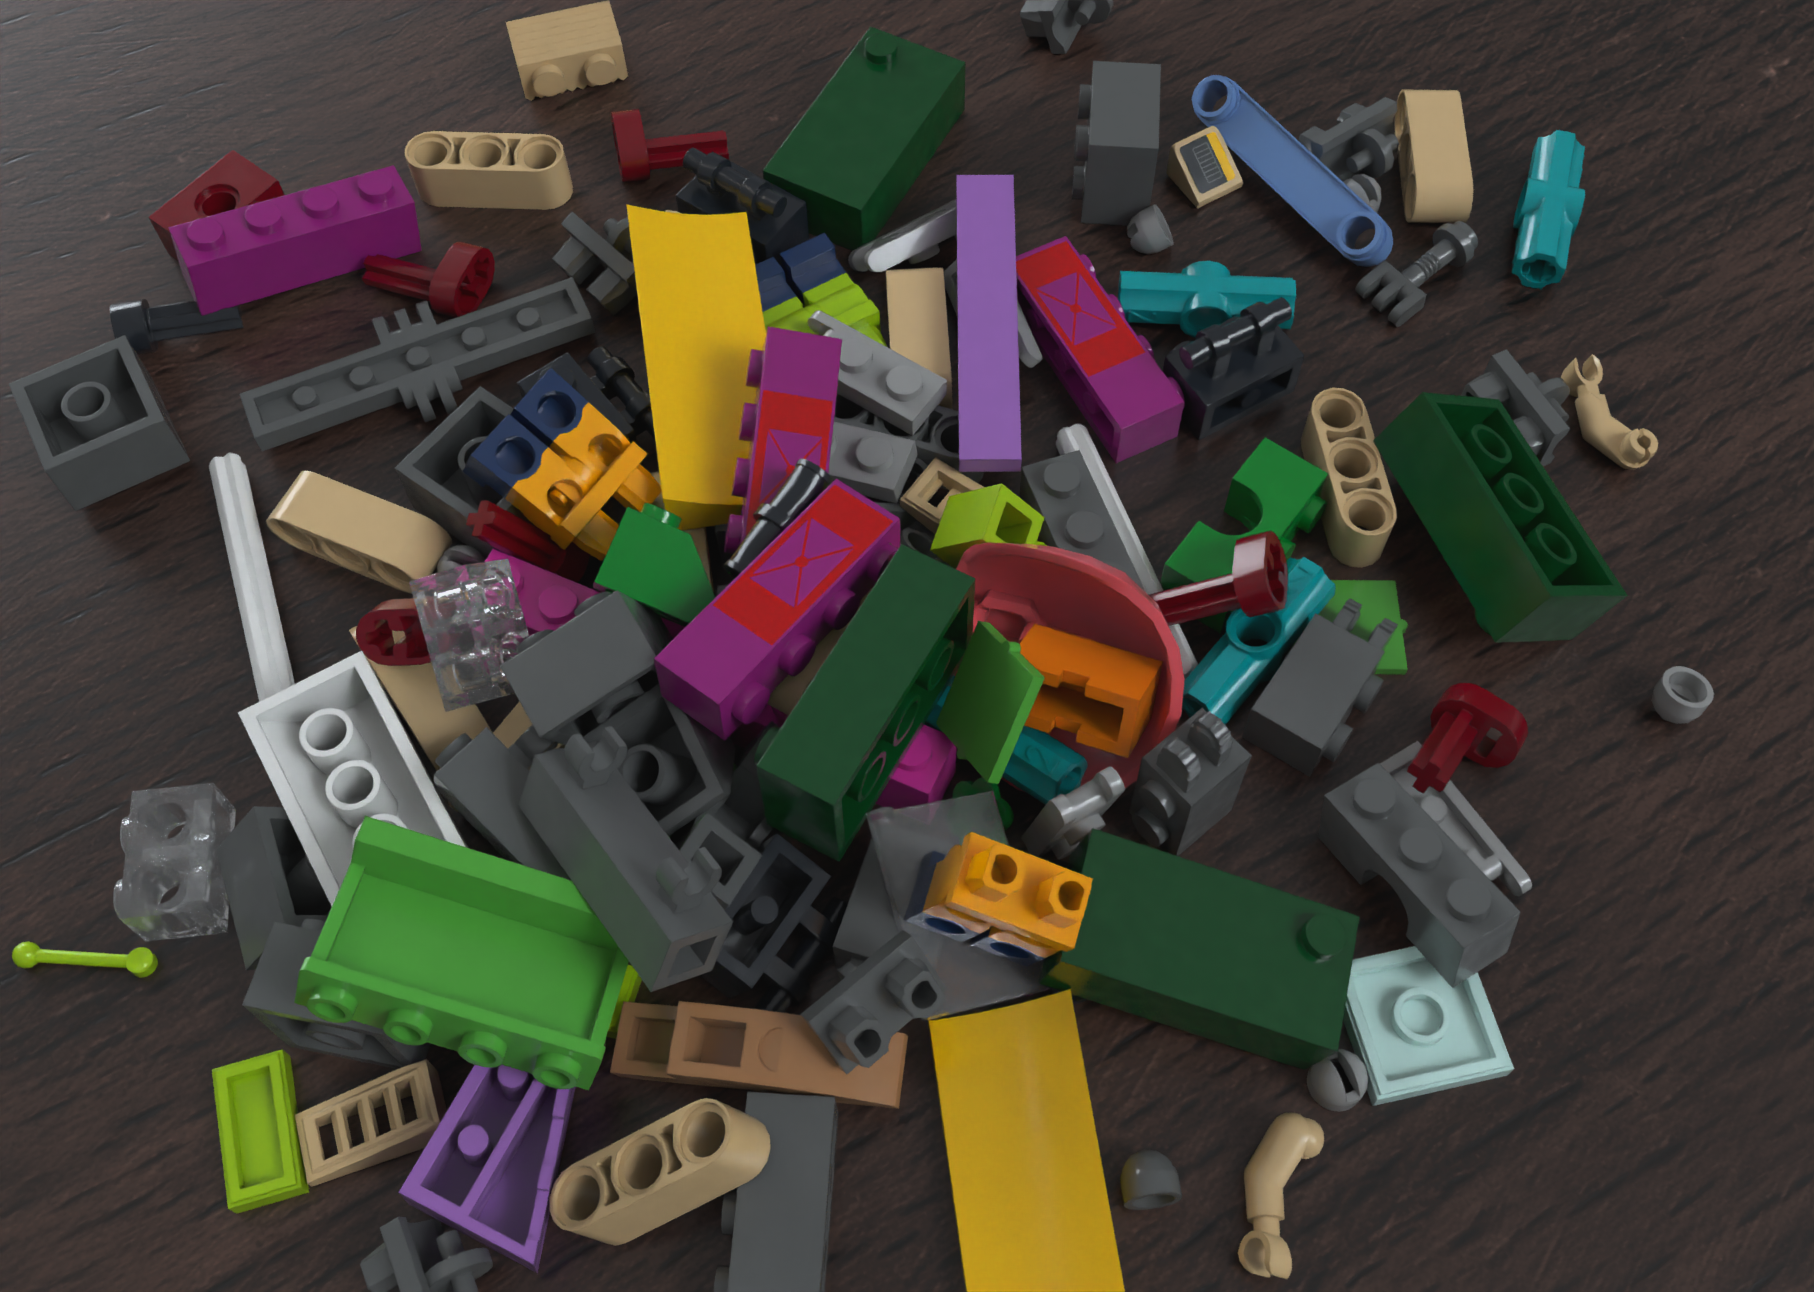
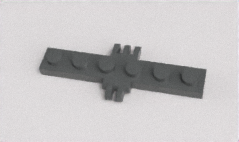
(416, 363)

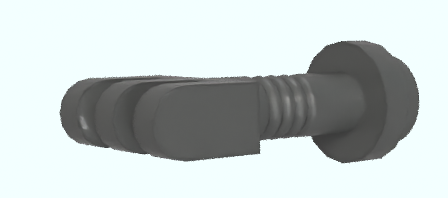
(1452, 245)

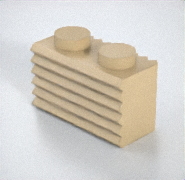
(567, 50)

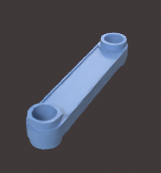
(1292, 171)

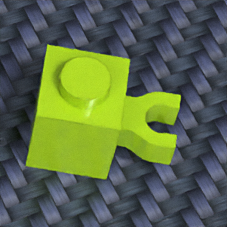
(982, 517)

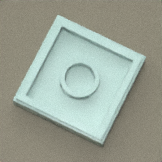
(1418, 1029)

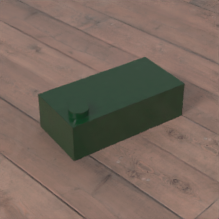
(869, 136)
(1498, 519)
(866, 703)
(1207, 952)

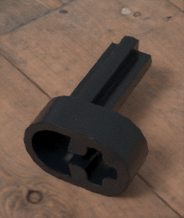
(148, 324)

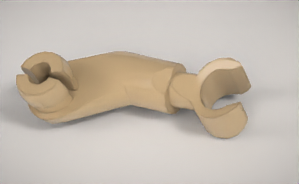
(1613, 439)
(1265, 1176)

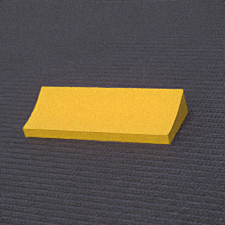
(697, 332)
(1024, 1151)

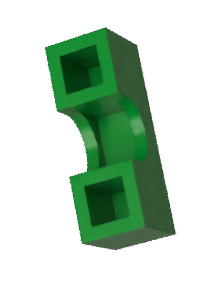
(1266, 494)

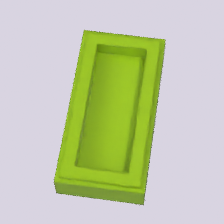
(259, 1131)

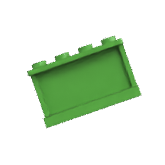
(466, 957)

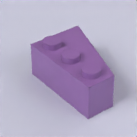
(495, 1161)

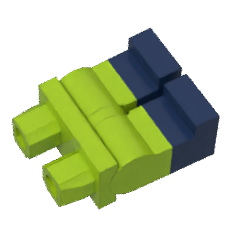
(810, 282)

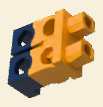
(562, 465)
(1000, 900)

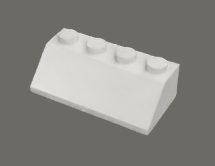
(341, 757)

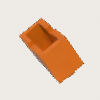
(1091, 689)

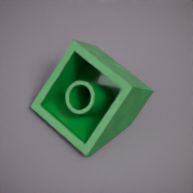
(656, 565)

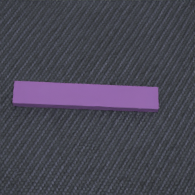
(987, 325)

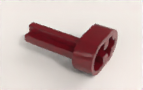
(640, 155)
(451, 289)
(526, 542)
(1255, 585)
(376, 635)
(1460, 730)

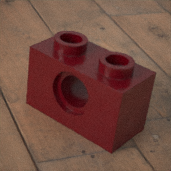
(221, 188)

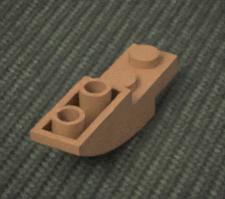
(747, 1052)

